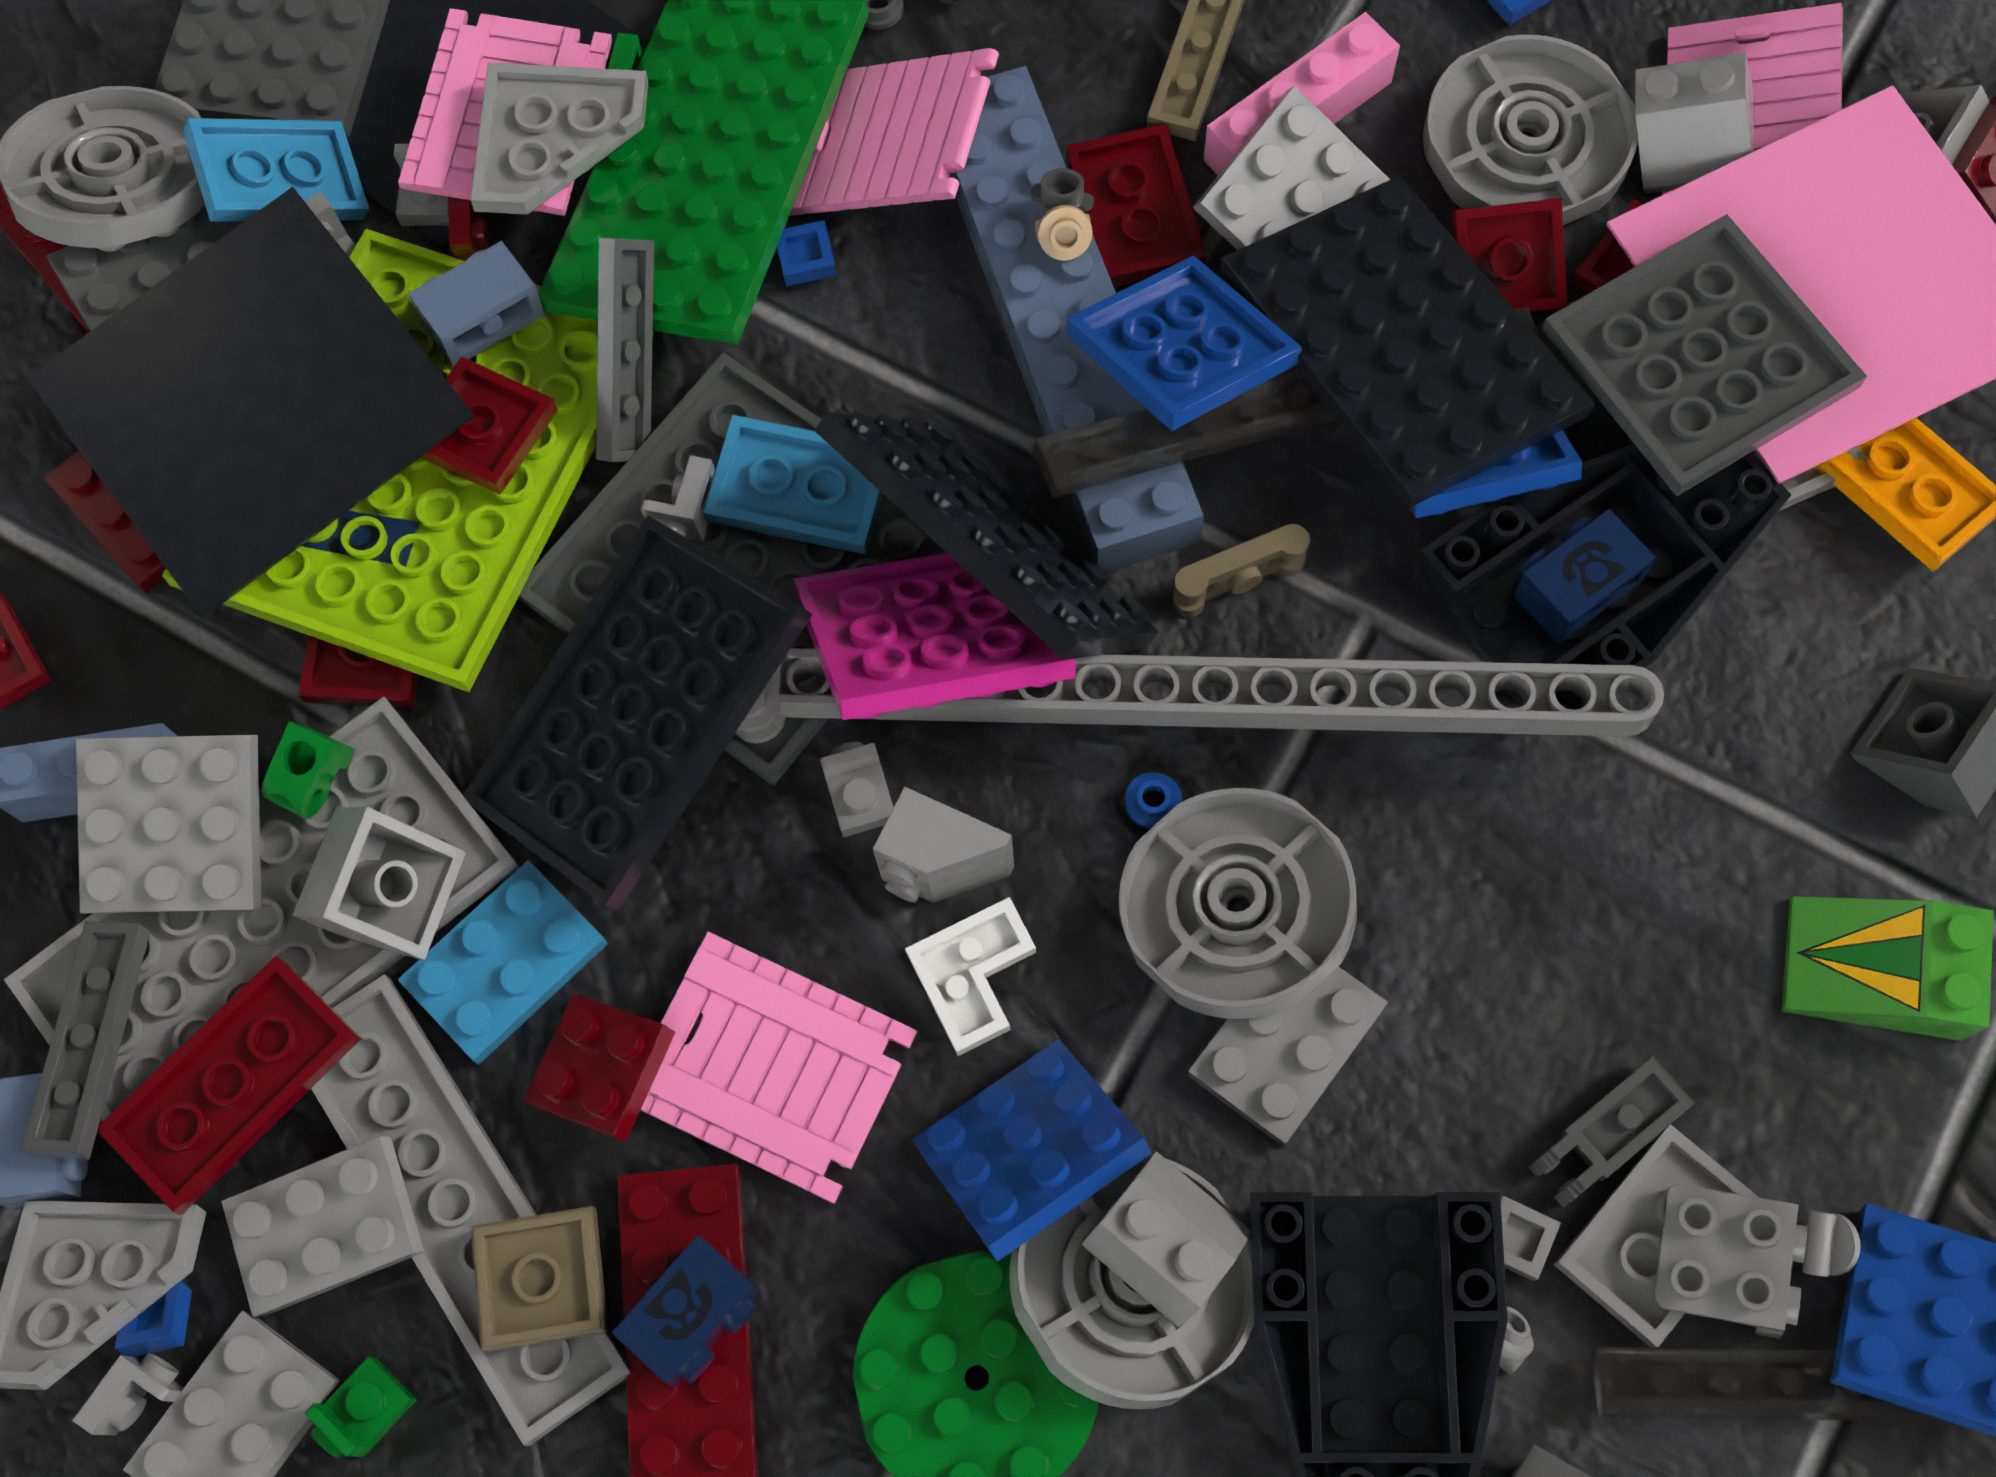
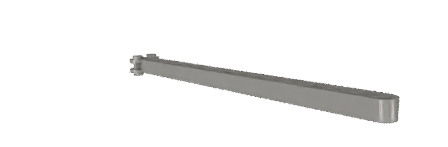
(1246, 709)

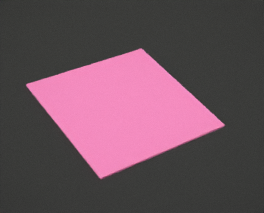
(1875, 245)

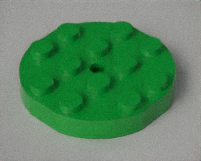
(915, 1388)

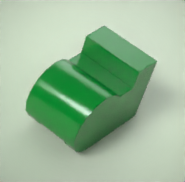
(304, 770)

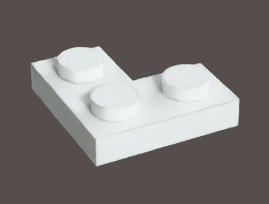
(955, 972)

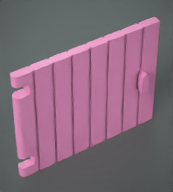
(1790, 60)
(449, 118)
(897, 133)
(773, 1066)

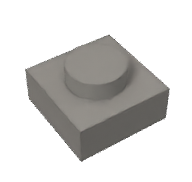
(1526, 1238)

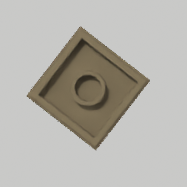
(539, 1279)

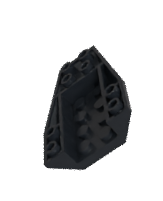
(1690, 534)
(1380, 1328)

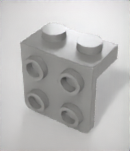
(1730, 1258)

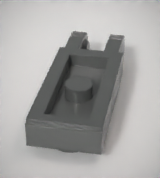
(1616, 1127)

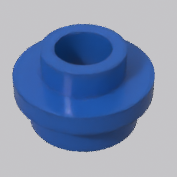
(1142, 813)

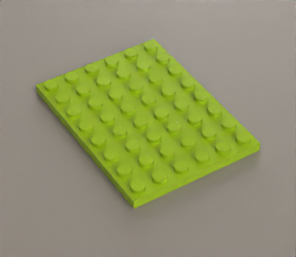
(470, 542)

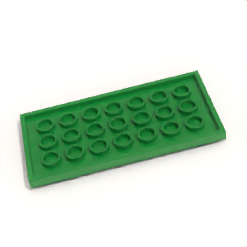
(719, 159)

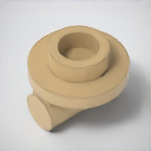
(1064, 232)

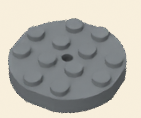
(1537, 87)
(101, 167)
(1228, 849)
(1110, 1338)

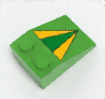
(1890, 964)

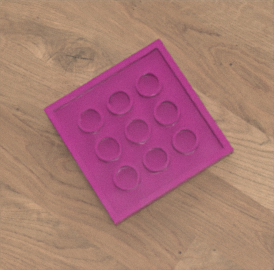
(919, 637)

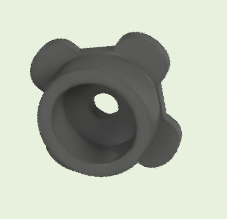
(1062, 187)

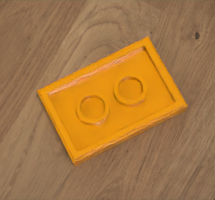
(1917, 490)

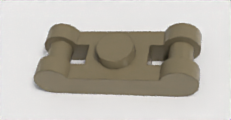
(1240, 568)

